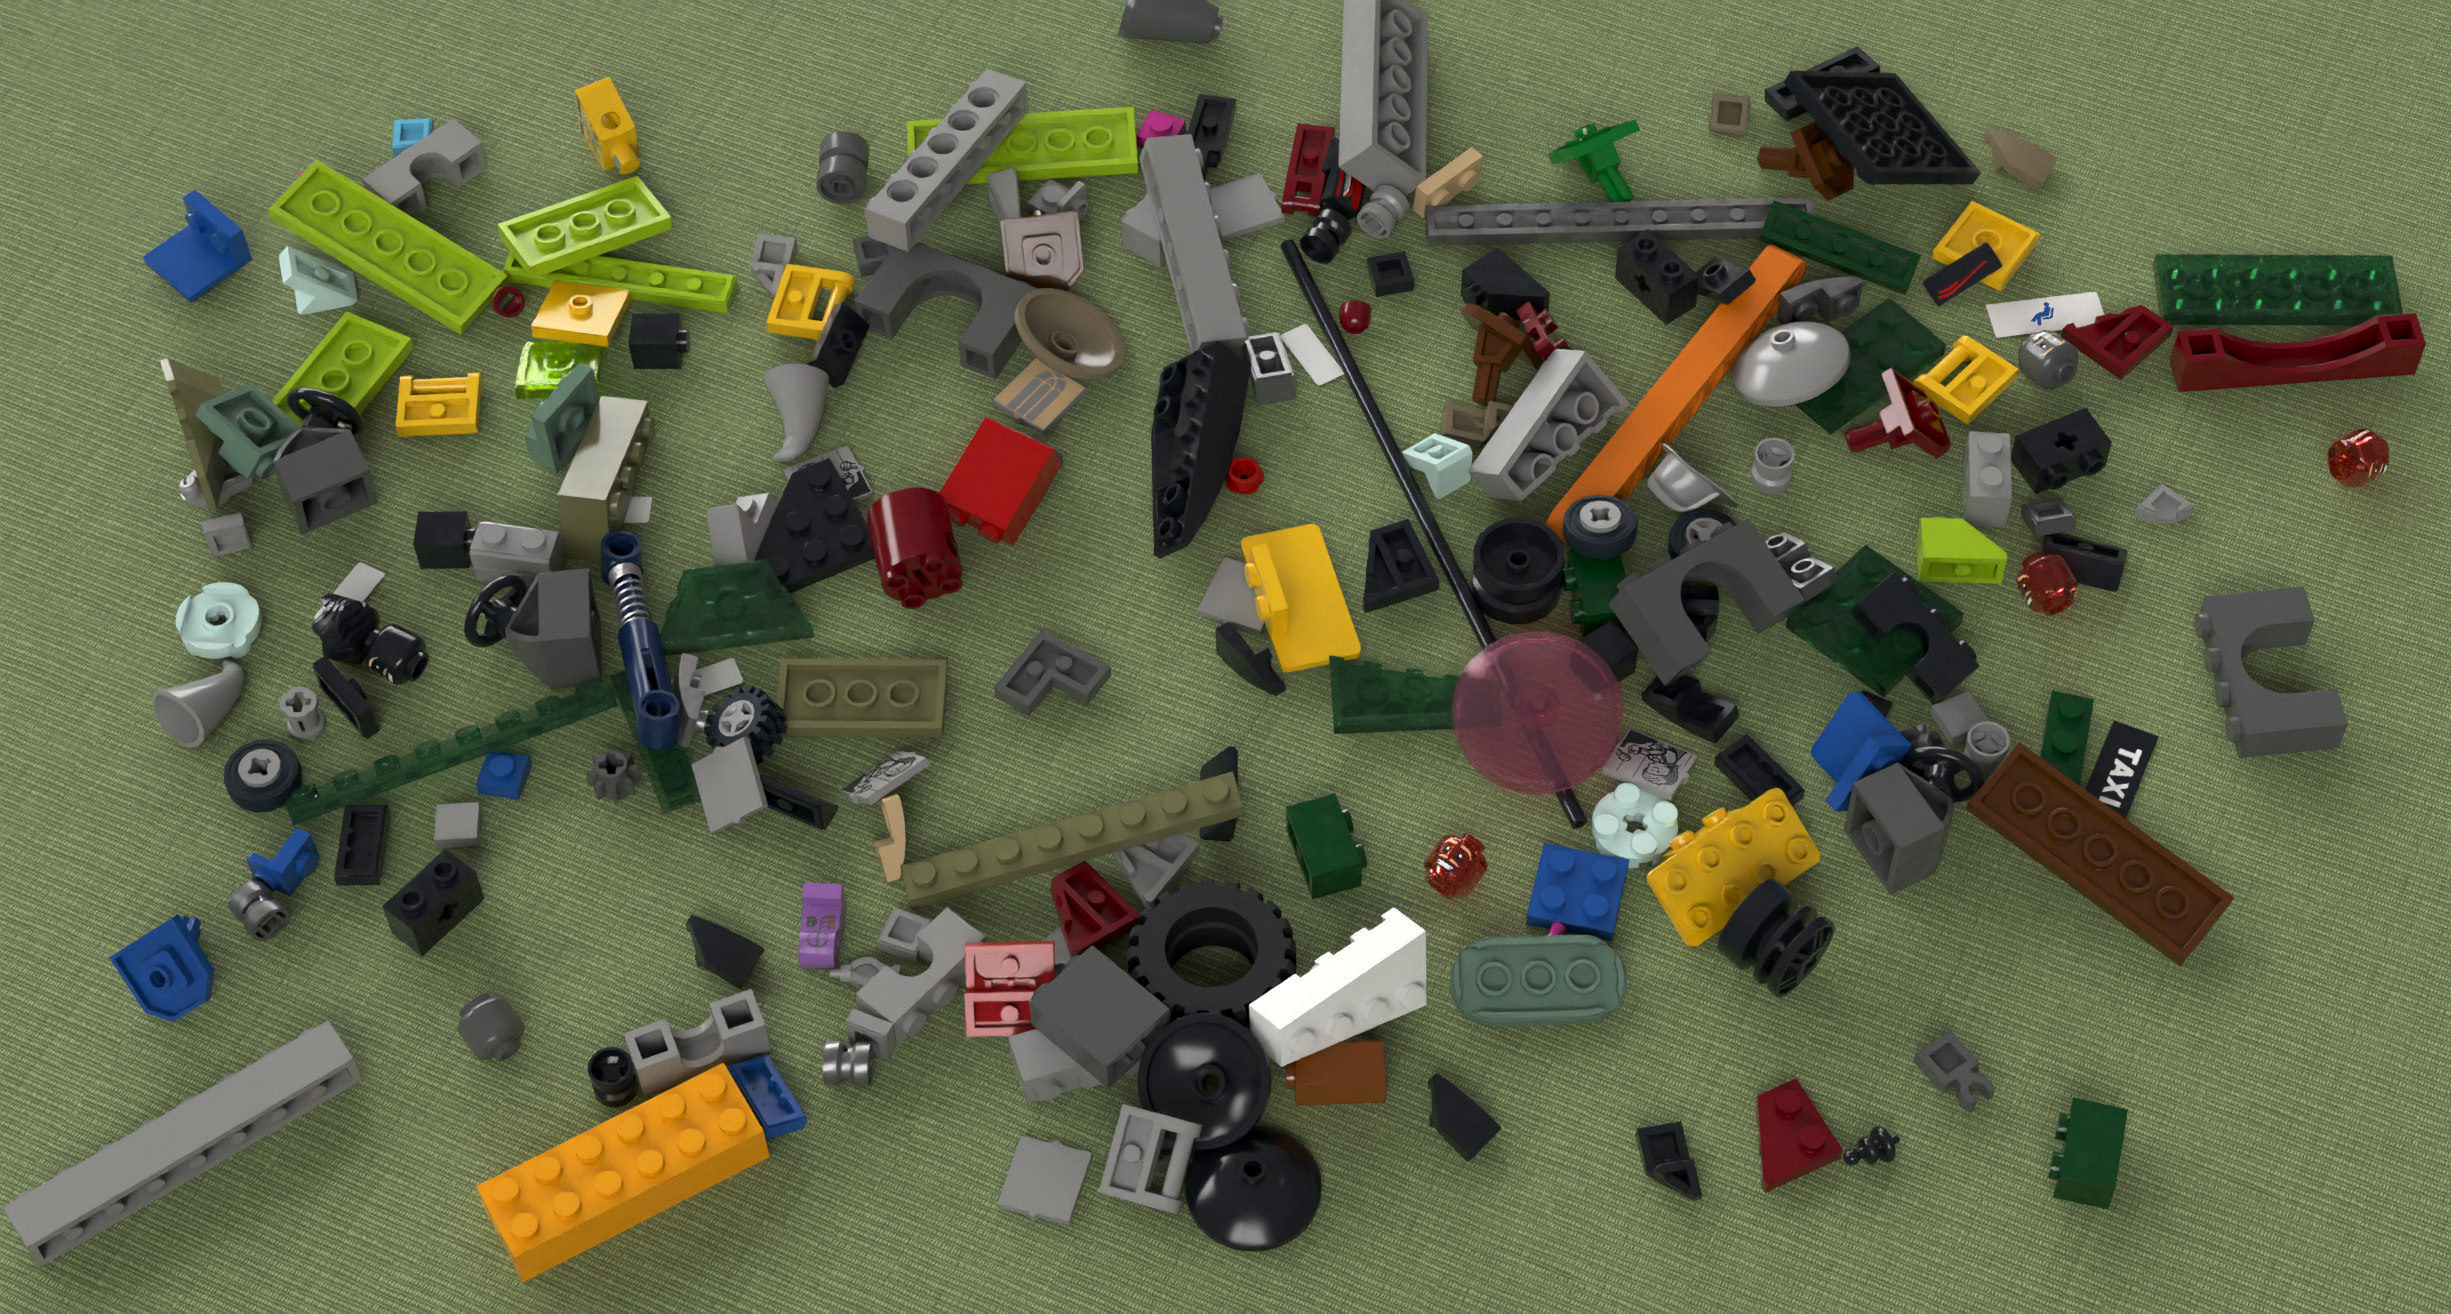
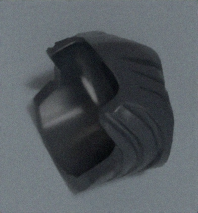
(345, 628)

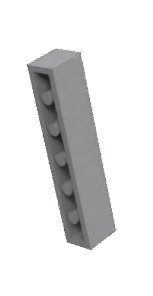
(1193, 243)

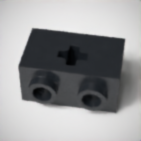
(1657, 276)
(2061, 451)
(433, 902)

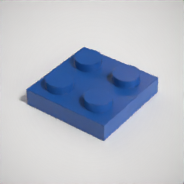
(1578, 891)

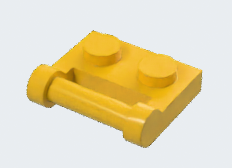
(798, 298)
(1973, 387)
(439, 405)

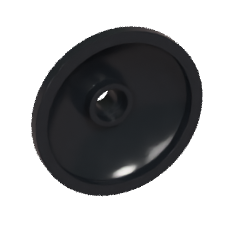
(1183, 1058)
(1256, 1210)

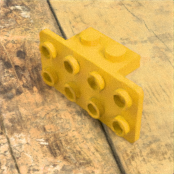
(1299, 597)
(1726, 860)

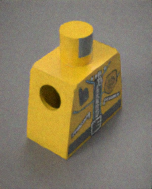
(611, 138)

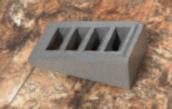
(1004, 194)

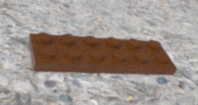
(2100, 854)

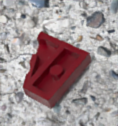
(1542, 327)
(1791, 1136)

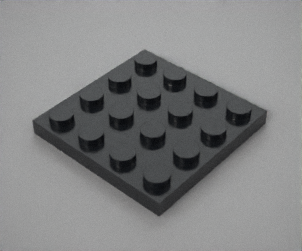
(1881, 128)

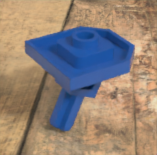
(167, 969)

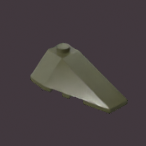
(189, 390)

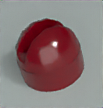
(513, 306)
(1355, 316)

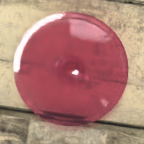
(1537, 712)

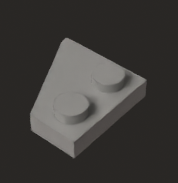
(1156, 865)

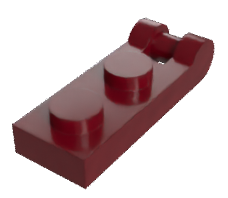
(1305, 169)

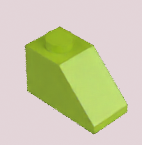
(1957, 553)

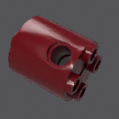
(914, 546)

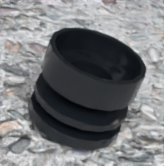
(1775, 937)

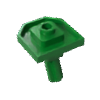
(1598, 156)

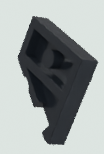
(1396, 567)

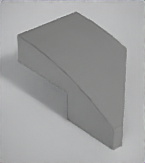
(770, 258)

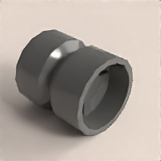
(843, 167)

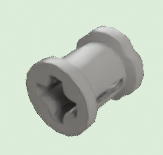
(309, 715)

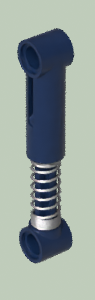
(640, 642)

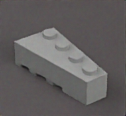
(1547, 423)

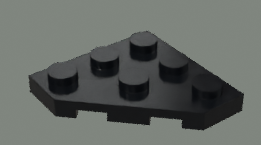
(815, 529)

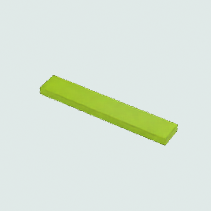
(645, 281)

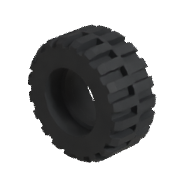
(1204, 918)

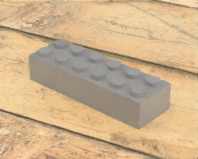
(1384, 93)

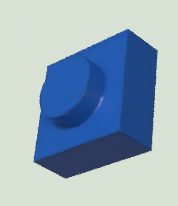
(504, 775)

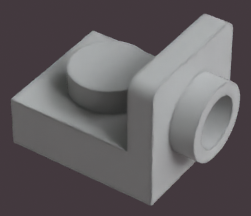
(1057, 198)

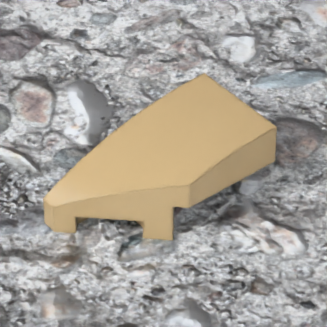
(892, 848)

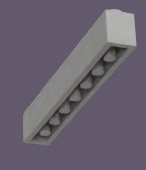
(182, 1143)

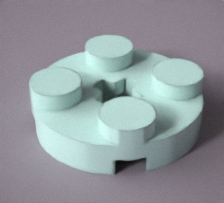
(224, 640)
(1634, 804)

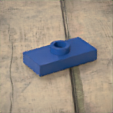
(768, 1096)

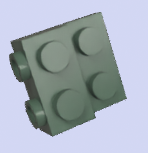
(563, 419)
(250, 429)

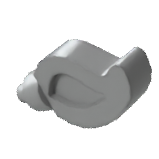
(860, 971)

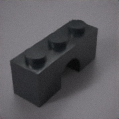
(1896, 608)

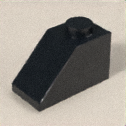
(1501, 286)

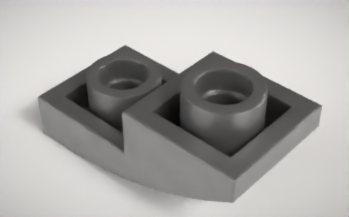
(1826, 297)
(1805, 571)
(690, 697)

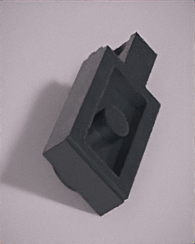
(1211, 128)

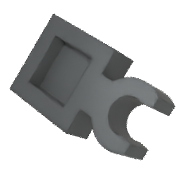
(1953, 1066)

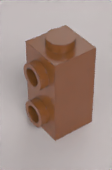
(1340, 1074)

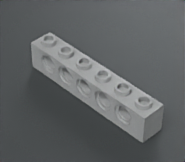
(946, 160)

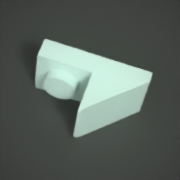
(316, 282)
(1442, 461)

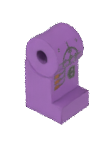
(821, 925)

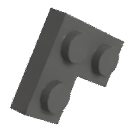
(1051, 664)

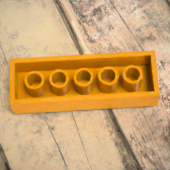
(623, 1171)

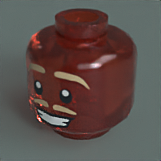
(2359, 456)
(2046, 583)
(1455, 865)

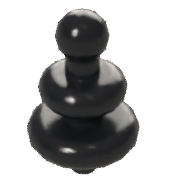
(1870, 1149)

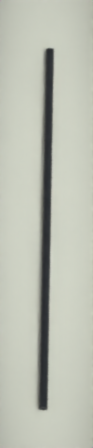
(1404, 477)

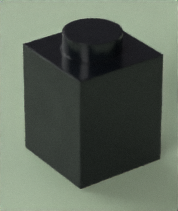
(657, 340)
(443, 539)
(1614, 648)

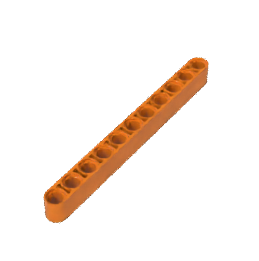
(1684, 385)

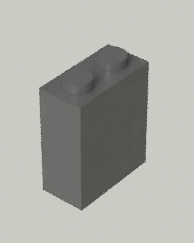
(1098, 1015)

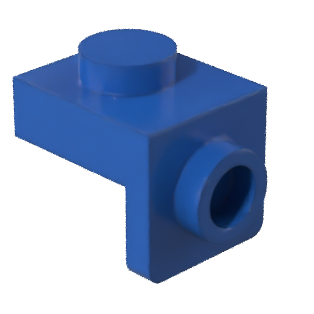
(290, 865)

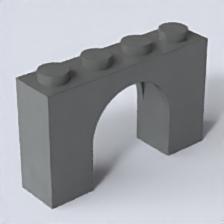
(926, 273)
(1732, 559)
(2259, 718)

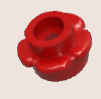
(1244, 468)

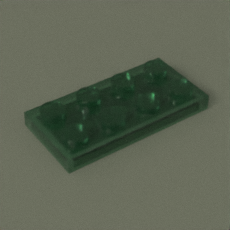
(1877, 342)

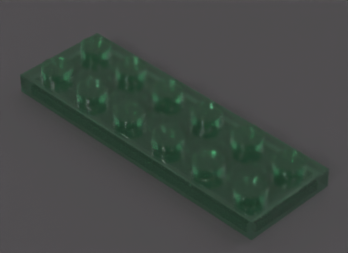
(2275, 289)

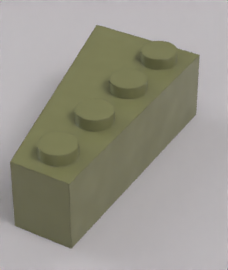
(603, 475)

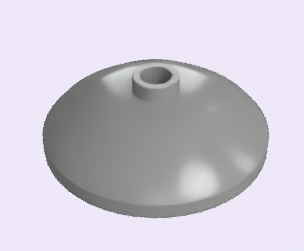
(1790, 364)

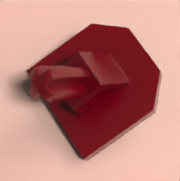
(1908, 420)

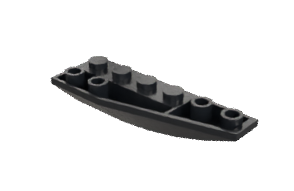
(1194, 440)

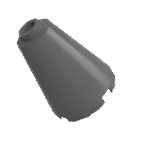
(1171, 20)

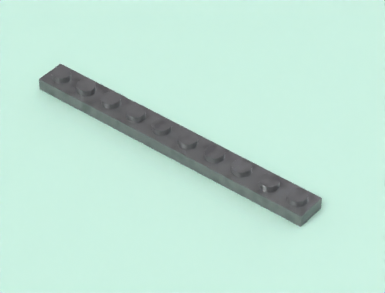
(1601, 221)

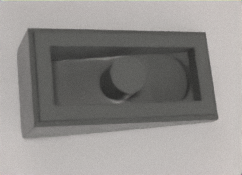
(1270, 368)

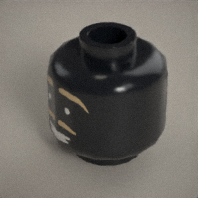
(396, 654)

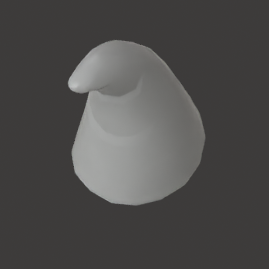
(800, 399)
(197, 708)

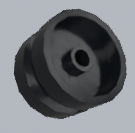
(1517, 570)

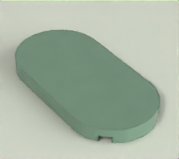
(1538, 980)

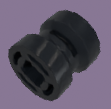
(1324, 238)
(613, 1077)

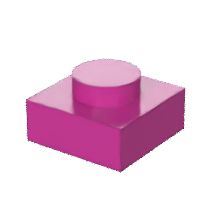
(1160, 125)

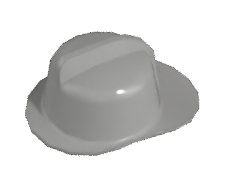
(1684, 487)

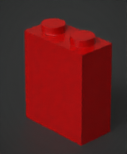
(999, 482)

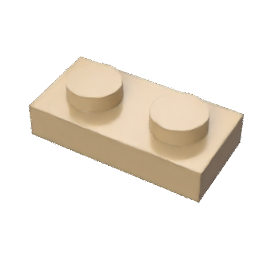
(1448, 182)

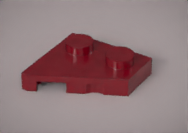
(2120, 339)
(1090, 909)

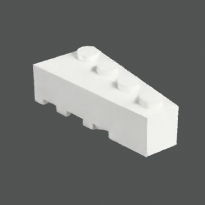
(1345, 992)

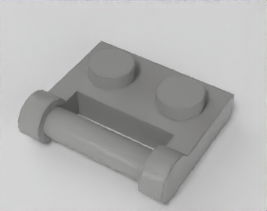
(1136, 1154)

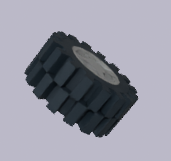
(747, 715)

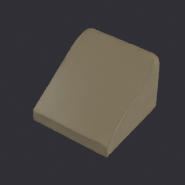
(1729, 114)

